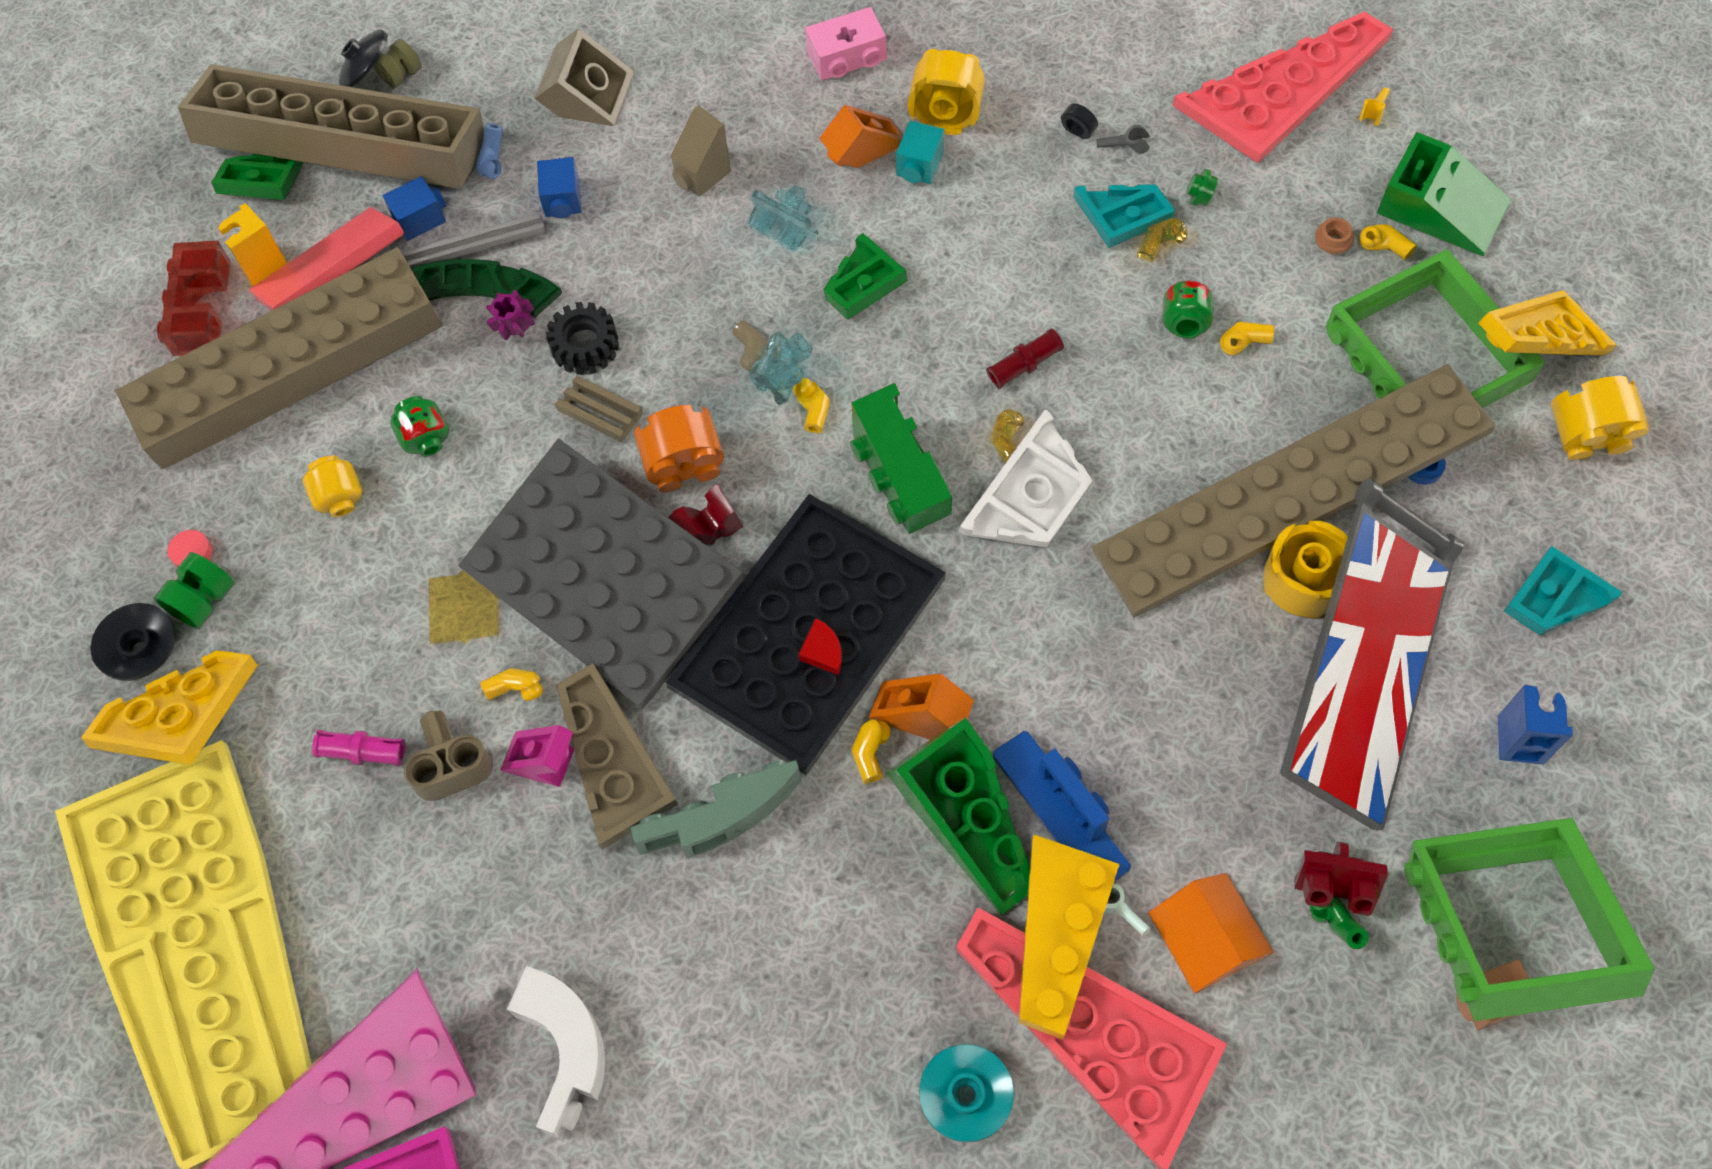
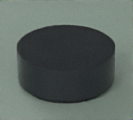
(1079, 121)

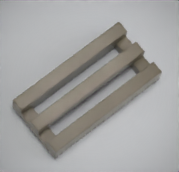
(573, 394)

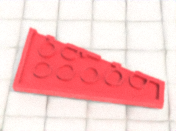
(1280, 90)
(1118, 1046)

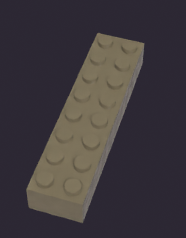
(333, 125)
(277, 359)

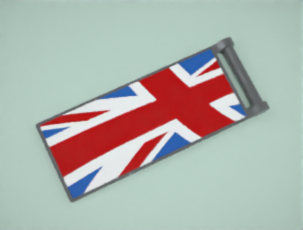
(1370, 660)

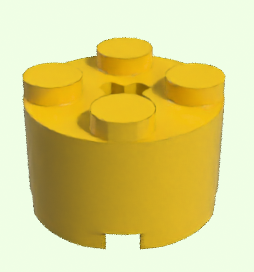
(947, 90)
(1600, 417)
(1304, 568)

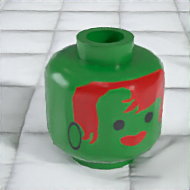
(1188, 309)
(419, 426)

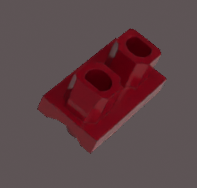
(1340, 876)

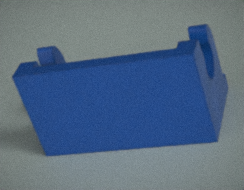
(1529, 732)

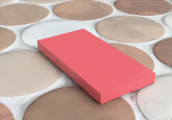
(328, 258)

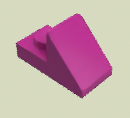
(540, 754)

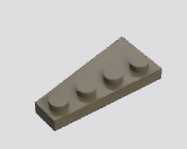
(612, 761)

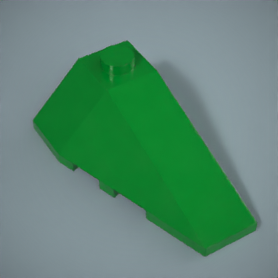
(961, 802)

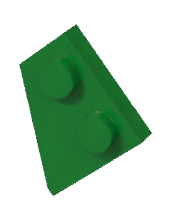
(256, 176)
(863, 278)

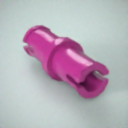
(358, 747)

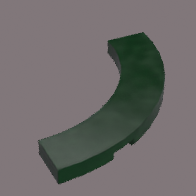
(485, 279)

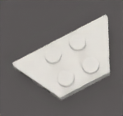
(1031, 491)

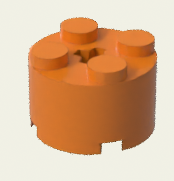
(679, 447)

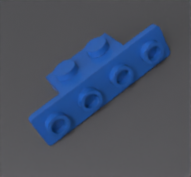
(1059, 798)

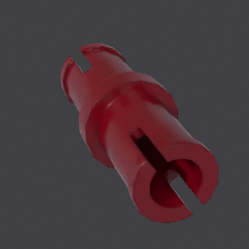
(1025, 358)

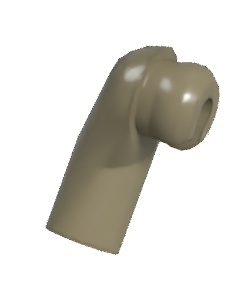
(754, 344)

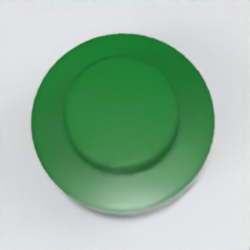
(1201, 187)

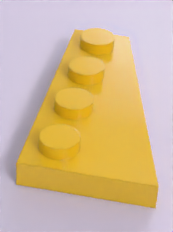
(1546, 327)
(1062, 922)

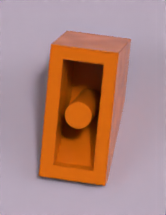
(859, 137)
(921, 704)

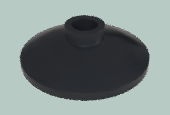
(361, 57)
(121, 630)

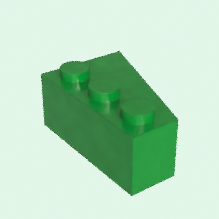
(897, 461)

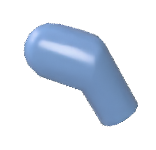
(487, 160)

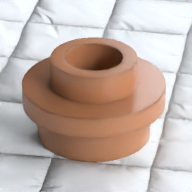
(1336, 227)

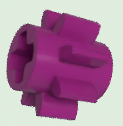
(510, 315)

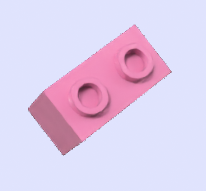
(846, 43)

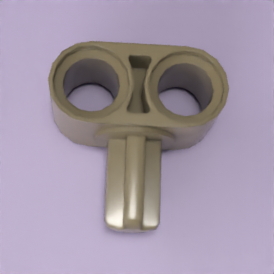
(446, 757)

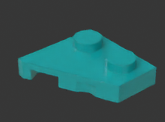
(1123, 210)
(1559, 593)

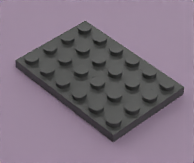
(602, 572)

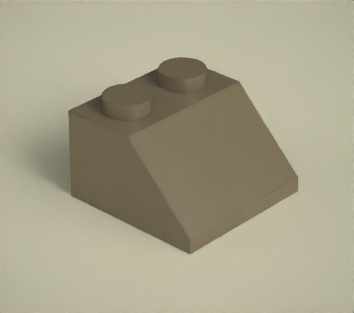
(584, 81)

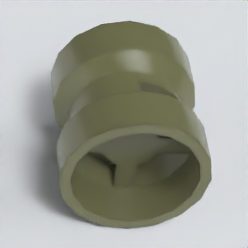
(397, 63)

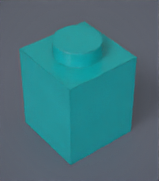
(919, 152)

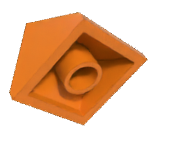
(1209, 931)

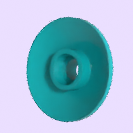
(966, 1067)

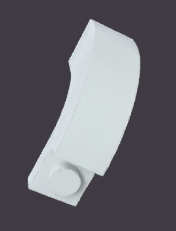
(556, 1008)

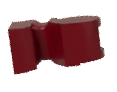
(711, 522)

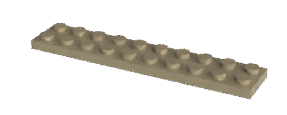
(1290, 487)

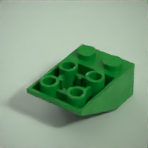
(1444, 196)

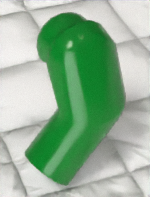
(1341, 923)

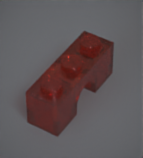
(192, 273)

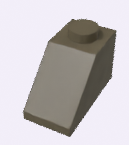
(701, 153)

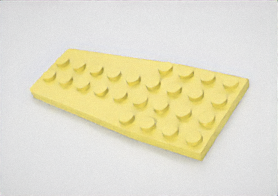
(190, 945)

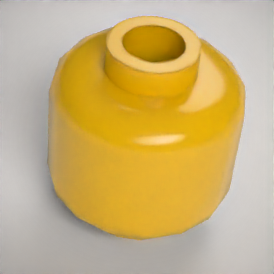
(332, 485)

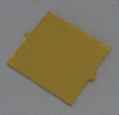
(461, 609)

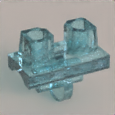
(795, 226)
(781, 365)

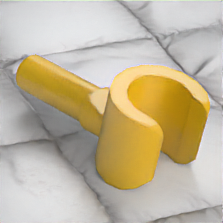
(1375, 107)

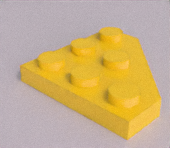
(175, 712)

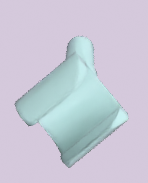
(1124, 911)

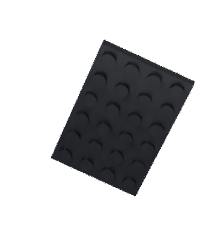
(748, 656)

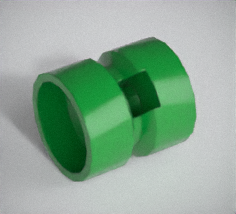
(180, 595)

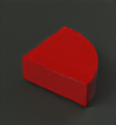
(822, 648)

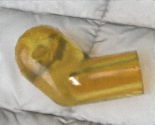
(1168, 230)
(1003, 432)

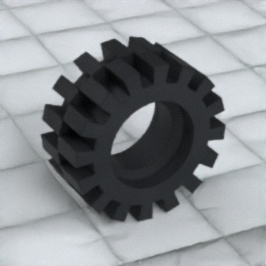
(579, 320)

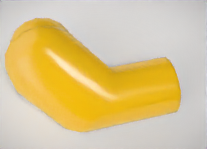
(1386, 238)
(1245, 333)
(814, 402)
(513, 679)
(865, 746)

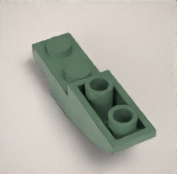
(738, 807)

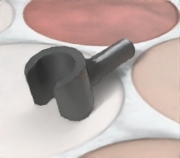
(1132, 137)

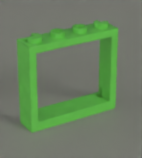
(1465, 298)
(1559, 840)

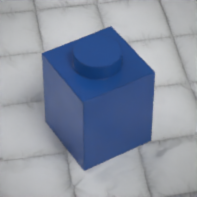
(559, 187)
(416, 207)

